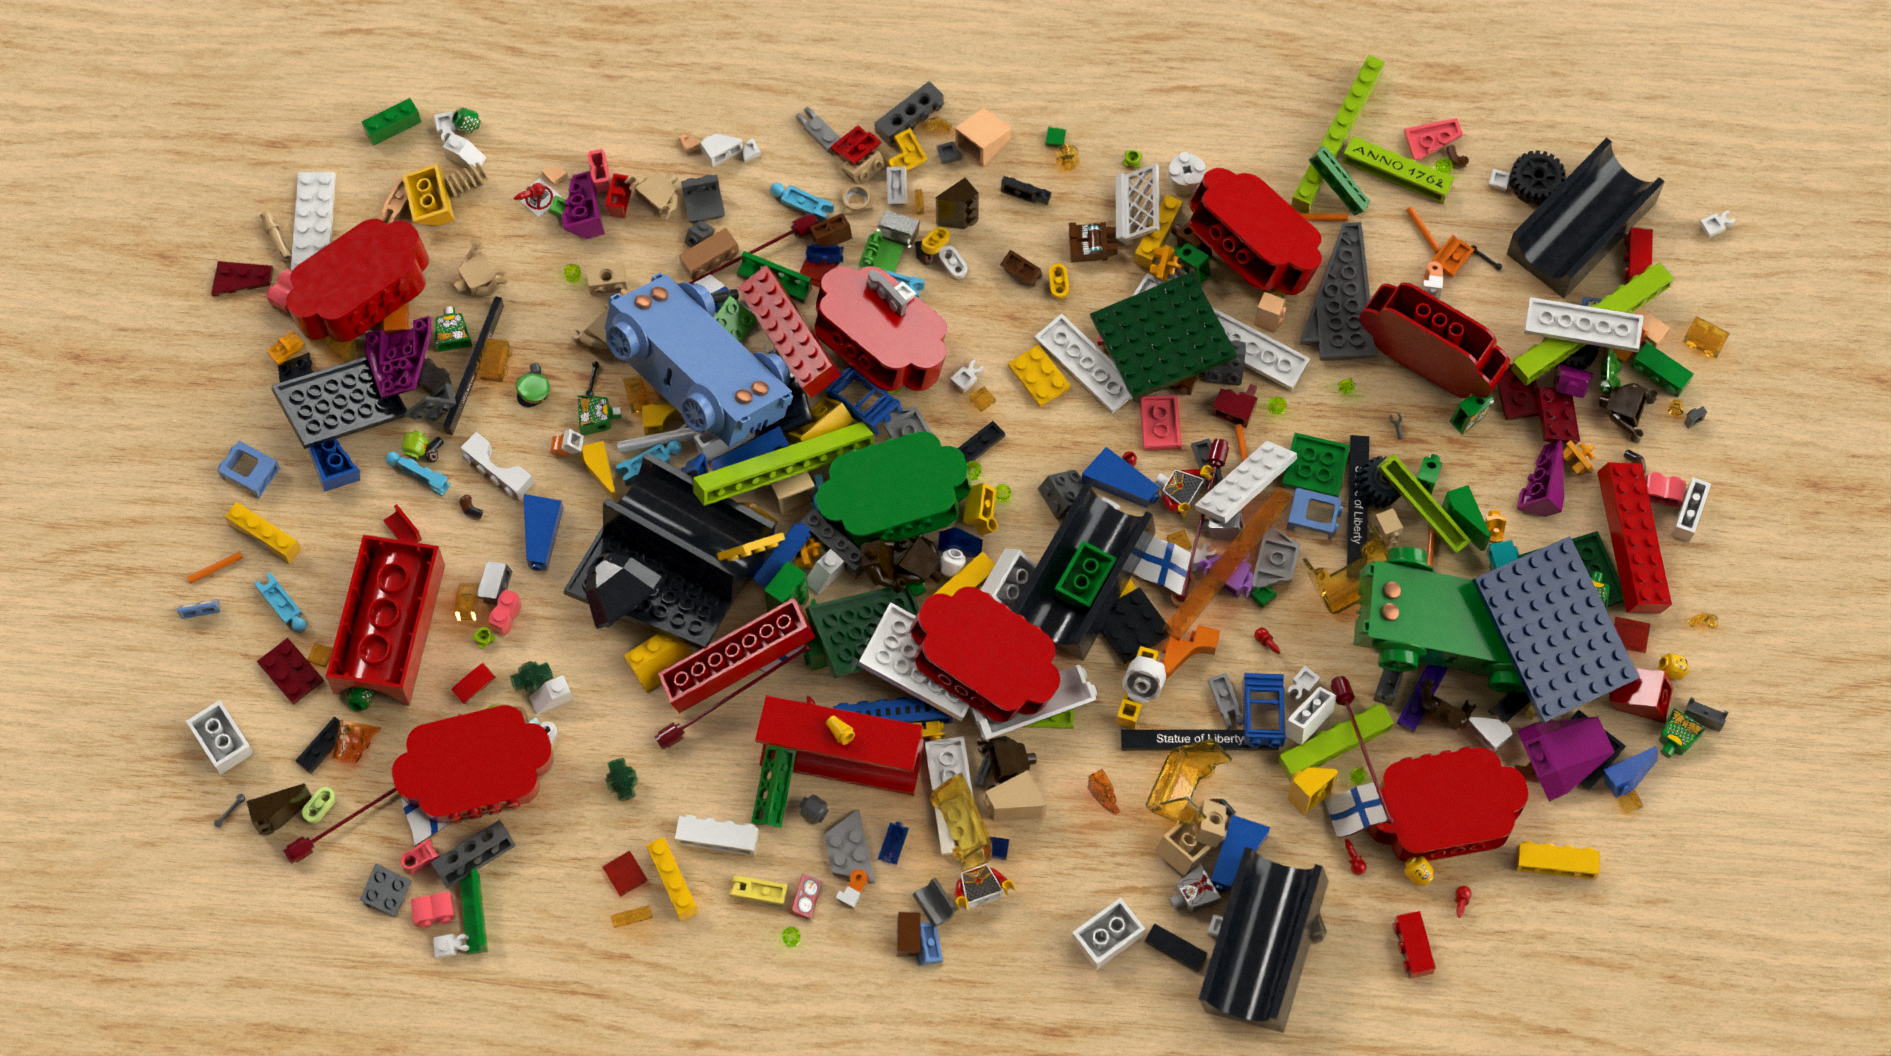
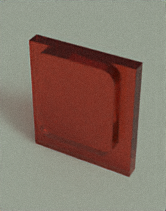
(816, 271)
(1632, 633)
(625, 873)

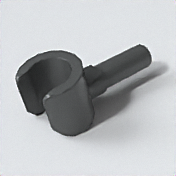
(535, 369)
(1397, 425)

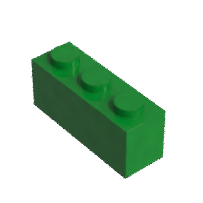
(391, 121)
(1662, 370)

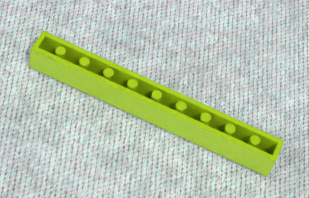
(1340, 130)
(1626, 299)
(780, 463)

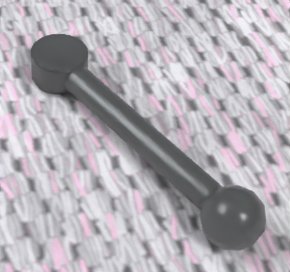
(240, 798)

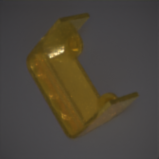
(1341, 588)
(1179, 780)
(964, 822)

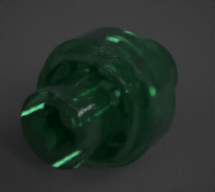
(531, 676)
(621, 779)

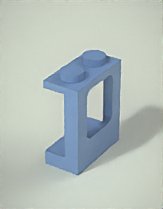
(260, 476)
(1299, 508)

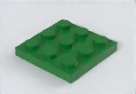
(1318, 465)

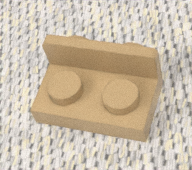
(865, 167)

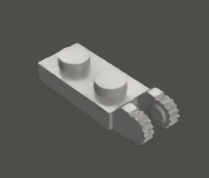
(818, 129)
(887, 291)
(1225, 699)

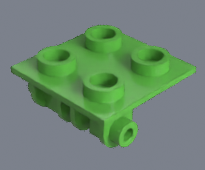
(881, 253)
(735, 318)
(1609, 370)

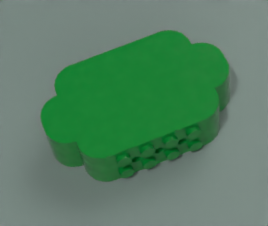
(895, 489)

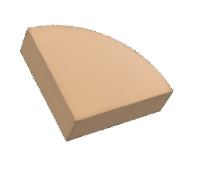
(689, 143)
(554, 174)

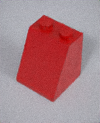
(1646, 696)

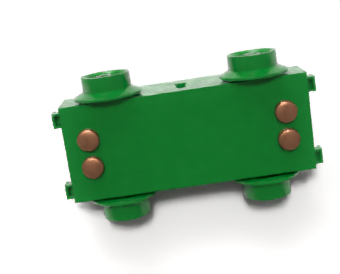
(1428, 619)

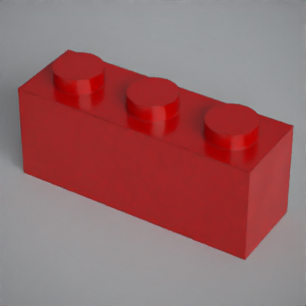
(1638, 252)
(1414, 944)

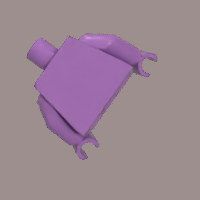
(1239, 583)

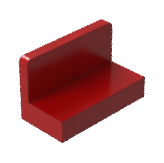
(402, 527)

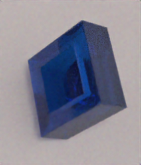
(999, 848)

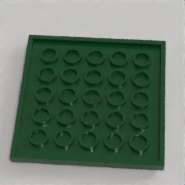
(1163, 336)

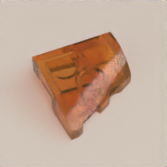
(352, 740)
(1103, 791)

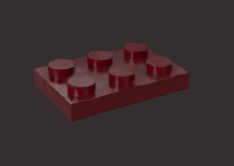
(1516, 398)
(1557, 416)
(290, 671)

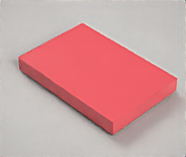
(1160, 422)

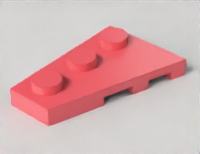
(1431, 137)

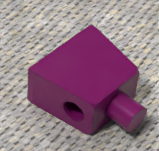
(1572, 381)

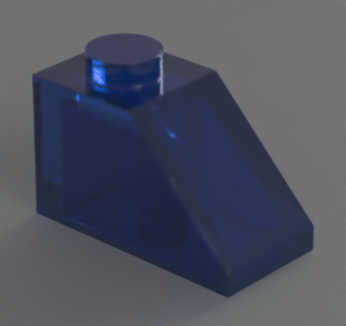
(958, 539)

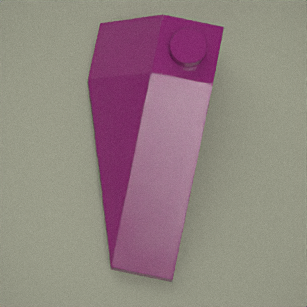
(582, 208)
(1546, 485)

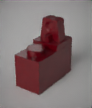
(1235, 407)

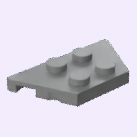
(906, 422)
(1275, 559)
(848, 847)

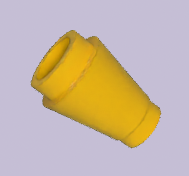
(841, 731)

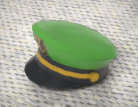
(532, 390)

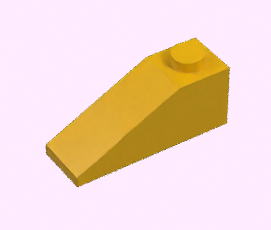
(597, 464)

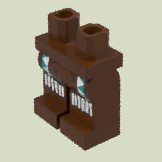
(1090, 242)

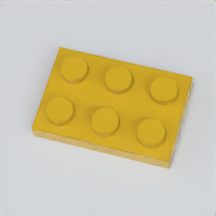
(1039, 376)
(756, 546)

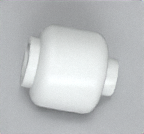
(951, 562)

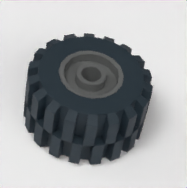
(1374, 486)

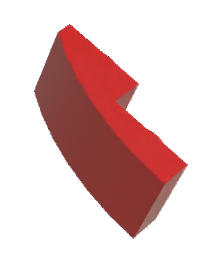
(473, 683)

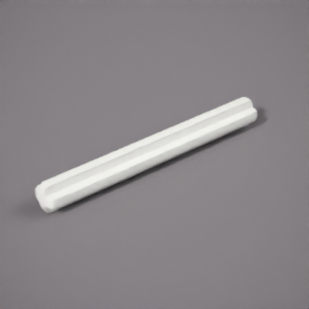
(653, 440)

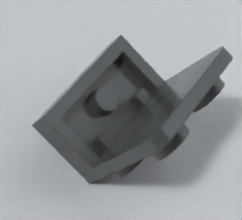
(703, 198)
(1229, 372)
(433, 406)
(1061, 491)

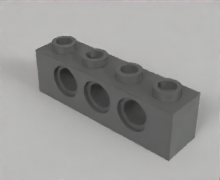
(898, 115)
(836, 541)
(473, 853)

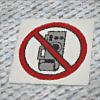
(540, 204)

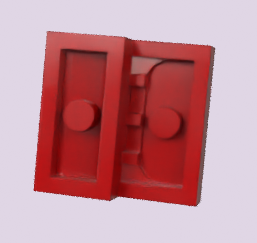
(855, 145)

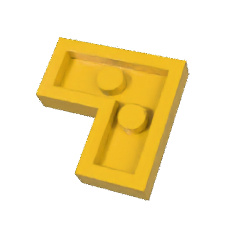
(912, 153)

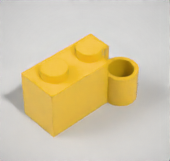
(980, 508)

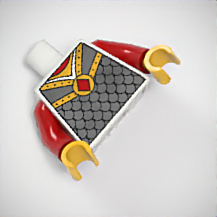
(1182, 488)
(980, 886)

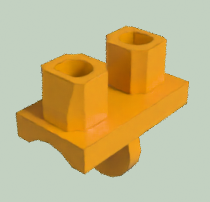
(1167, 265)
(285, 347)
(1583, 464)
(1496, 526)
(808, 553)

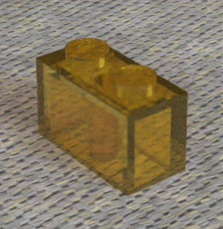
(1706, 337)
(494, 360)

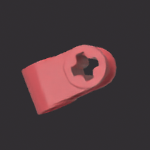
(421, 857)

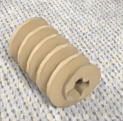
(466, 179)

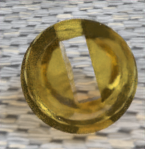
(1676, 407)

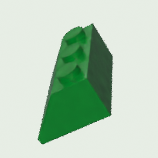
(1084, 575)

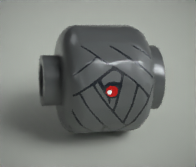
(813, 809)

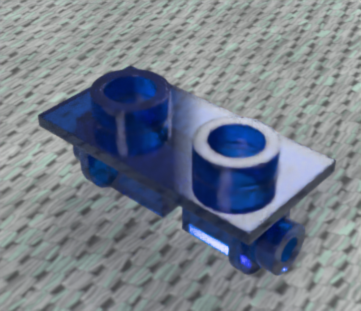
(816, 252)
(893, 843)

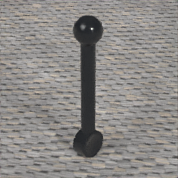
(1498, 266)
(595, 365)

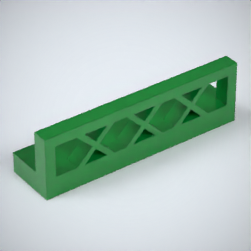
(1339, 180)
(796, 284)
(777, 786)
(473, 913)

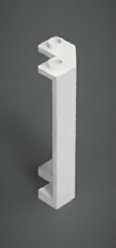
(1070, 694)

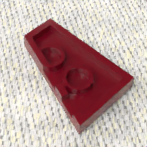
(237, 276)

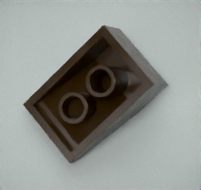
(276, 809)

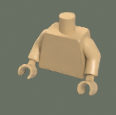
(656, 191)
(477, 273)
(595, 333)

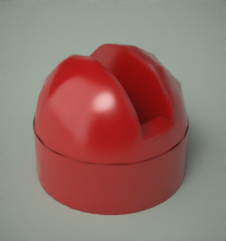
(1132, 460)

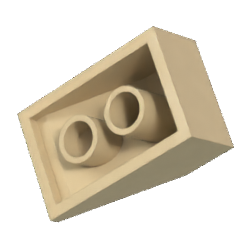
(1180, 848)

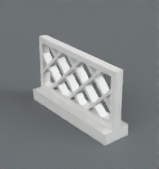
(1125, 206)

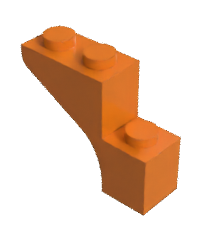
(1178, 652)

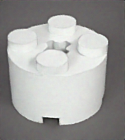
(1185, 173)
(1144, 679)

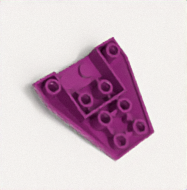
(398, 357)
(1565, 752)

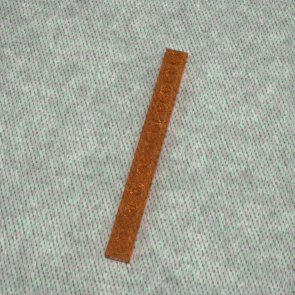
(1228, 563)

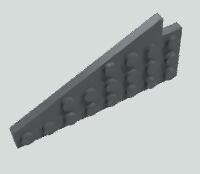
(1340, 301)

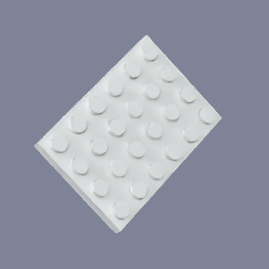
(892, 658)

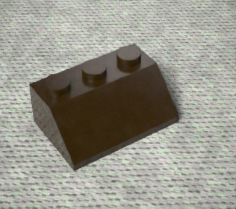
(958, 206)

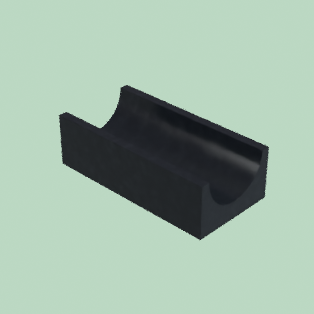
(1582, 220)
(676, 529)
(1111, 531)
(1263, 942)

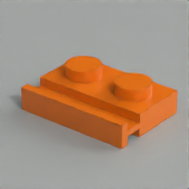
(1453, 255)

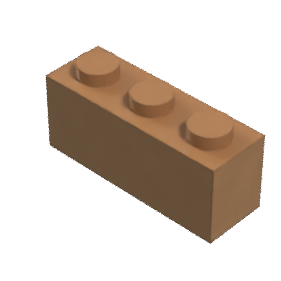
(709, 253)

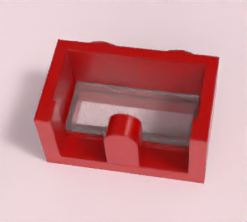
(618, 196)

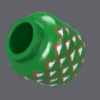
(466, 120)
(359, 698)

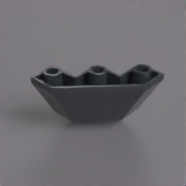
(617, 586)

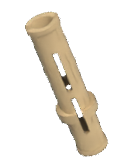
(274, 232)

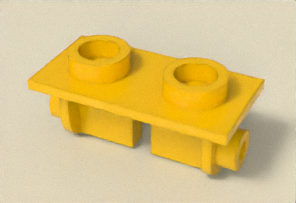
(933, 730)

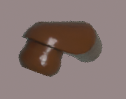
(1458, 161)
(1527, 770)

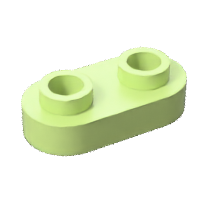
(317, 805)

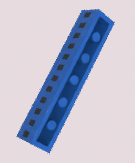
(901, 709)

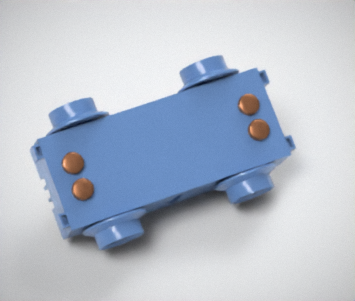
(694, 361)

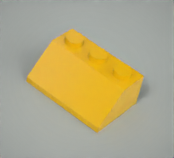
(428, 196)
(827, 417)
(653, 657)
(1311, 787)

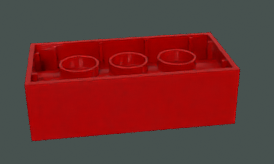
(386, 617)
(880, 756)

